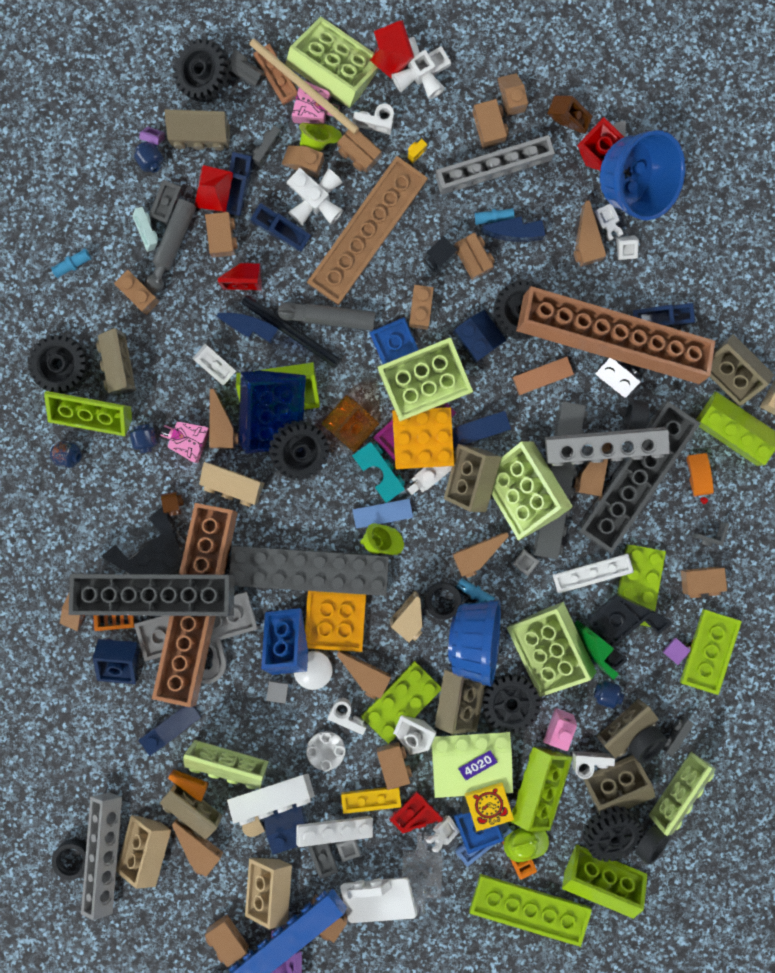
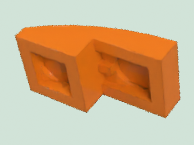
(700, 473)

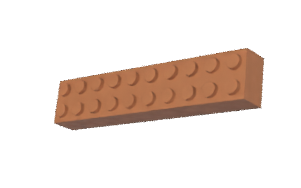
(615, 335)
(190, 636)

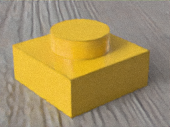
(416, 150)

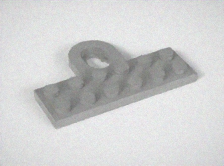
(152, 634)

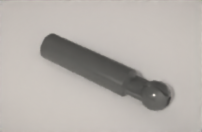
(170, 244)
(327, 315)

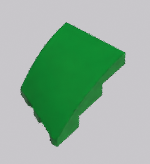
(596, 648)

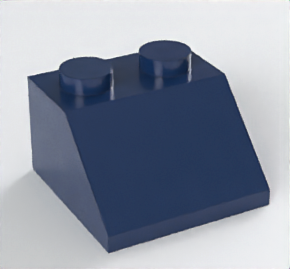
(479, 336)
(116, 661)
(282, 828)

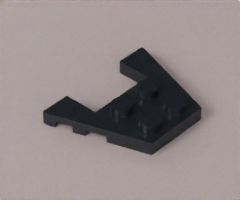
(157, 558)
(618, 619)

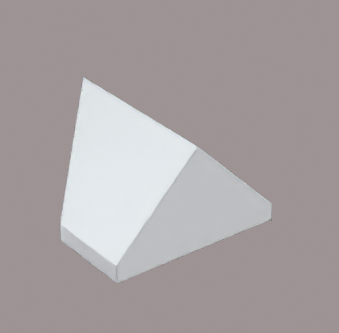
(414, 734)

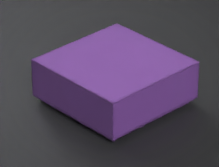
(152, 135)
(676, 651)

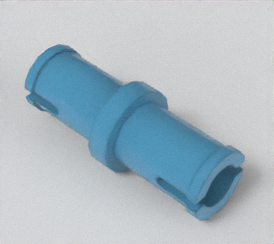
(493, 216)
(71, 263)
(473, 591)

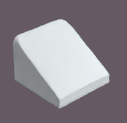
(627, 247)

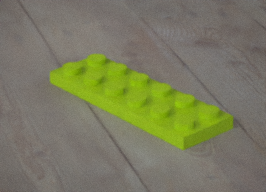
(530, 910)

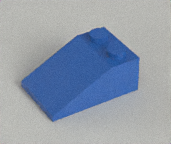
(284, 642)

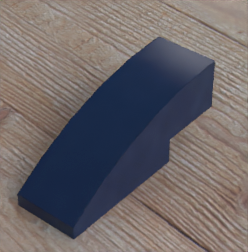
(241, 167)
(279, 227)
(515, 230)
(668, 315)
(249, 326)
(480, 429)

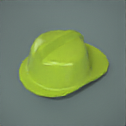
(318, 135)
(382, 539)
(525, 845)

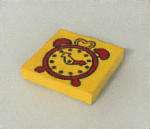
(489, 806)

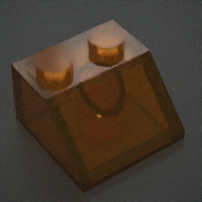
(350, 423)

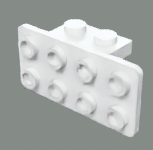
(378, 900)

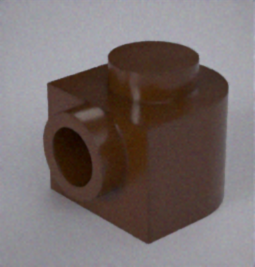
(172, 503)

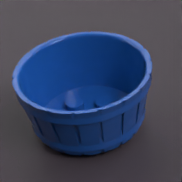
(655, 176)
(475, 641)

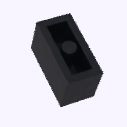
(440, 255)

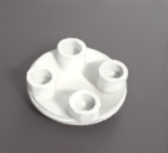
(318, 671)
(325, 751)

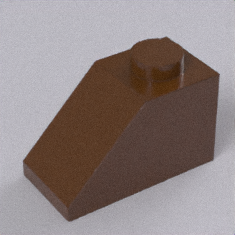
(570, 113)

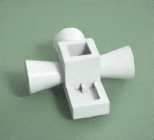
(422, 70)
(314, 196)

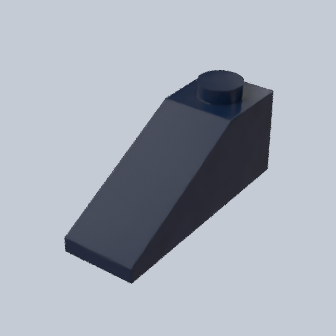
(169, 729)

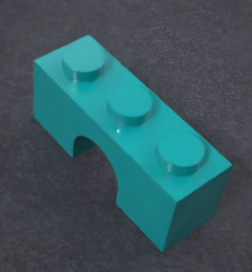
(369, 457)

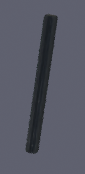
(291, 331)

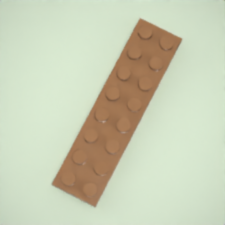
(367, 230)

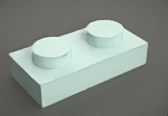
(143, 223)

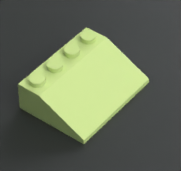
(332, 61)
(425, 379)
(528, 490)
(552, 650)
(455, 751)
(225, 764)
(681, 793)

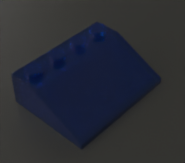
(266, 404)

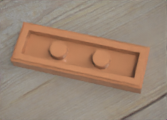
(280, 83)
(543, 376)

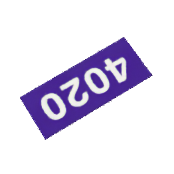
(477, 765)

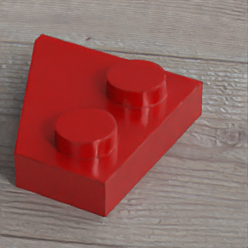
(415, 814)

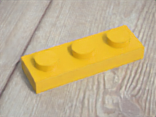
(370, 800)

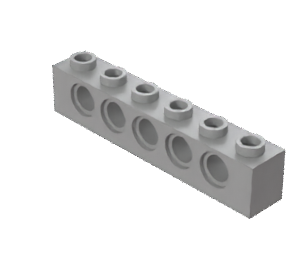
(494, 165)
(658, 437)
(101, 855)

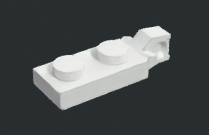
(427, 477)

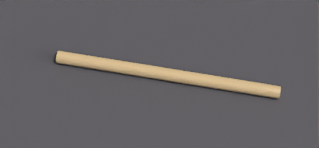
(304, 86)

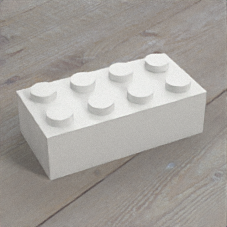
(271, 798)

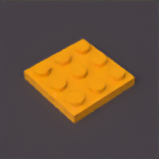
(424, 440)
(335, 621)

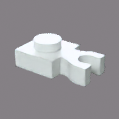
(607, 219)
(444, 833)

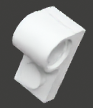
(375, 123)
(214, 364)
(355, 724)
(602, 760)

